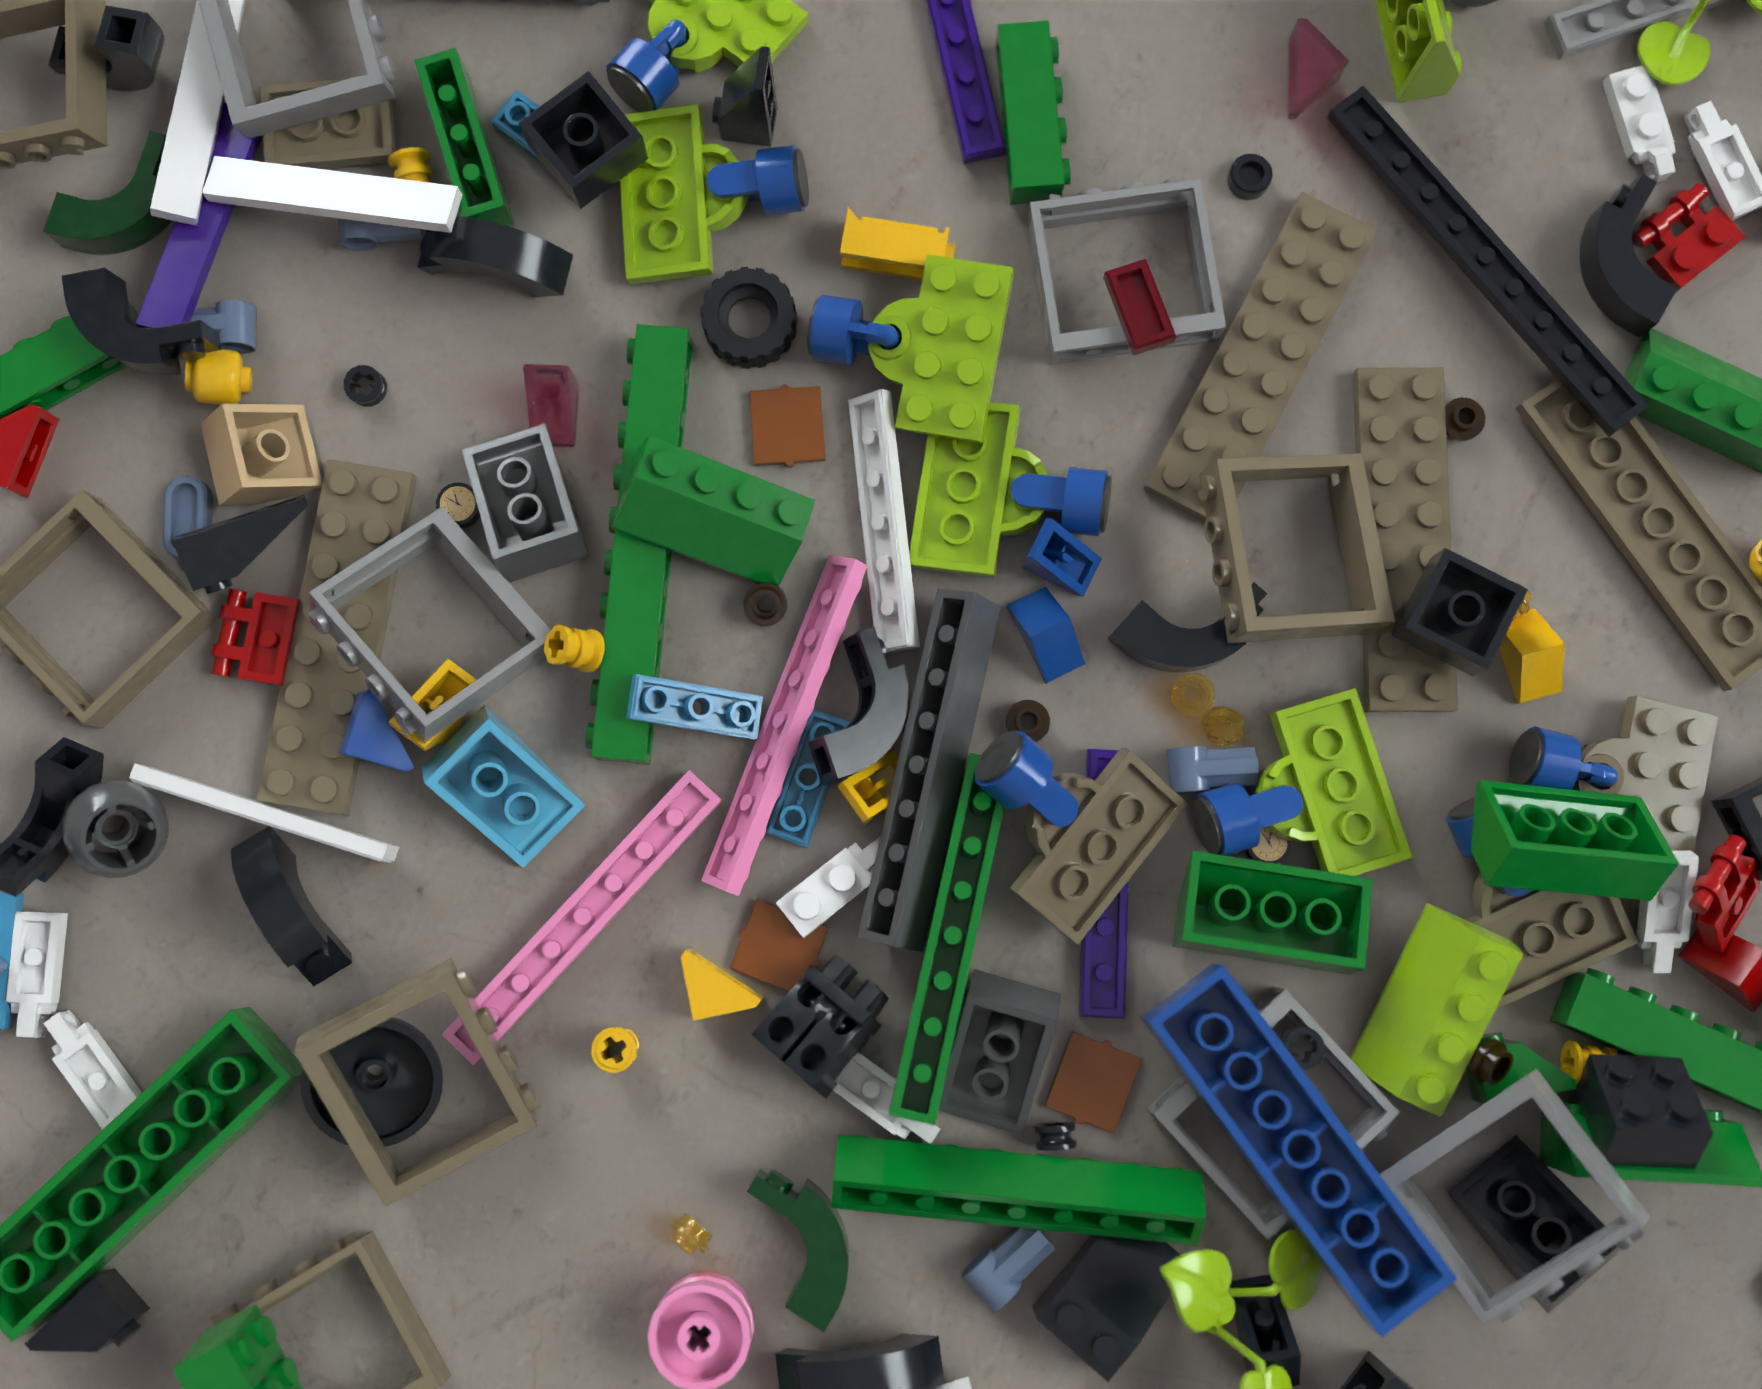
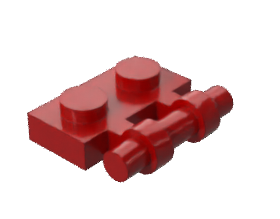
(1695, 249)
(266, 641)
(1724, 893)

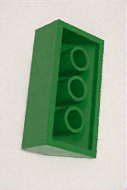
(1699, 397)
(712, 512)
(1568, 841)
(1274, 913)
(1724, 1162)

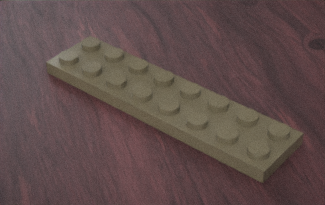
(1264, 349)
(1406, 468)
(354, 516)
(1658, 531)

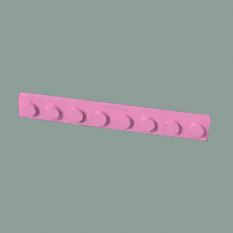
(784, 724)
(589, 909)

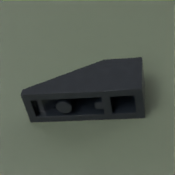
(748, 102)
(227, 547)

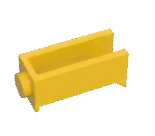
(891, 246)

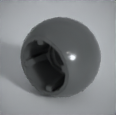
(108, 798)

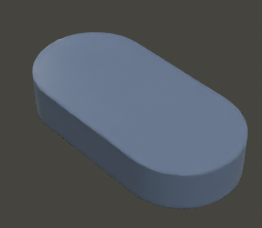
(186, 508)

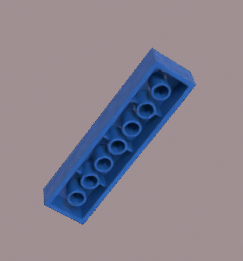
(1298, 1149)

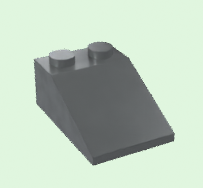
(524, 503)
(999, 1051)

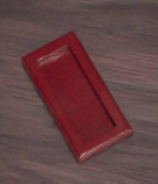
(1139, 307)

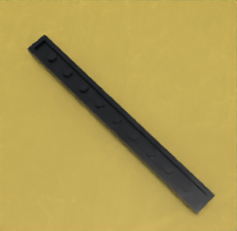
(1487, 262)

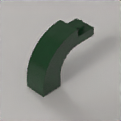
(113, 222)
(824, 1278)

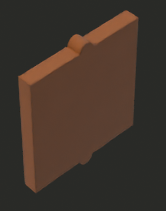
(787, 426)
(774, 948)
(1093, 1082)

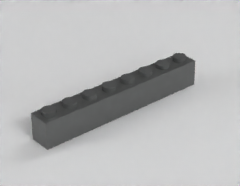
(929, 770)

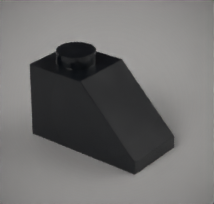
(94, 1318)
(1266, 1328)

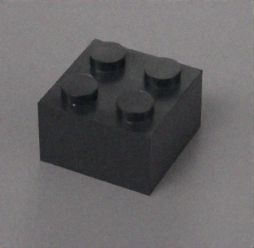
(584, 139)
(1459, 612)
(1643, 1111)

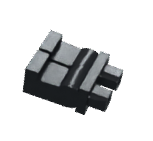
(820, 1026)

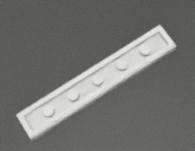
(191, 127)
(333, 194)
(883, 520)
(264, 813)

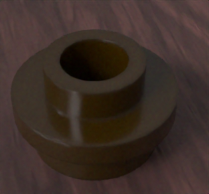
(1458, 430)
(760, 616)
(1030, 707)
(1491, 1062)

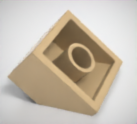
(260, 453)

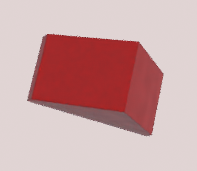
(23, 446)
(1735, 971)

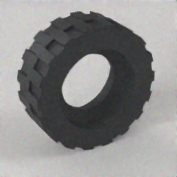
(742, 285)

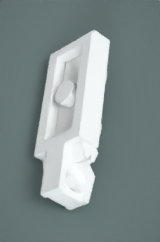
(1641, 121)
(1725, 161)
(829, 888)
(1667, 918)
(36, 969)
(91, 1067)
(871, 1092)

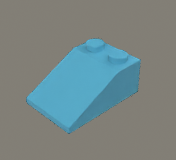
(502, 787)

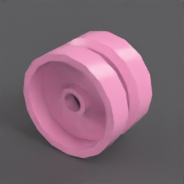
(696, 1358)

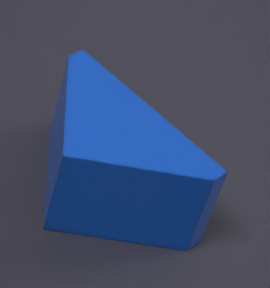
(1062, 559)
(1047, 634)
(371, 737)

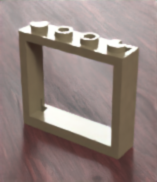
(85, 81)
(1356, 535)
(39, 553)
(314, 1055)
(396, 1300)

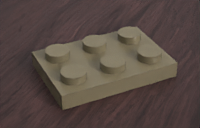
(331, 142)

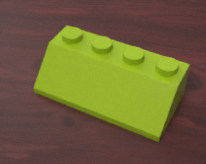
(1435, 1008)

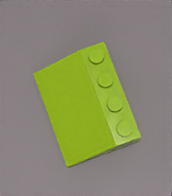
(1419, 47)

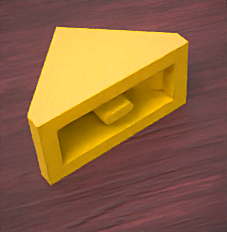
(1533, 658)
(438, 689)
(871, 788)
(714, 990)

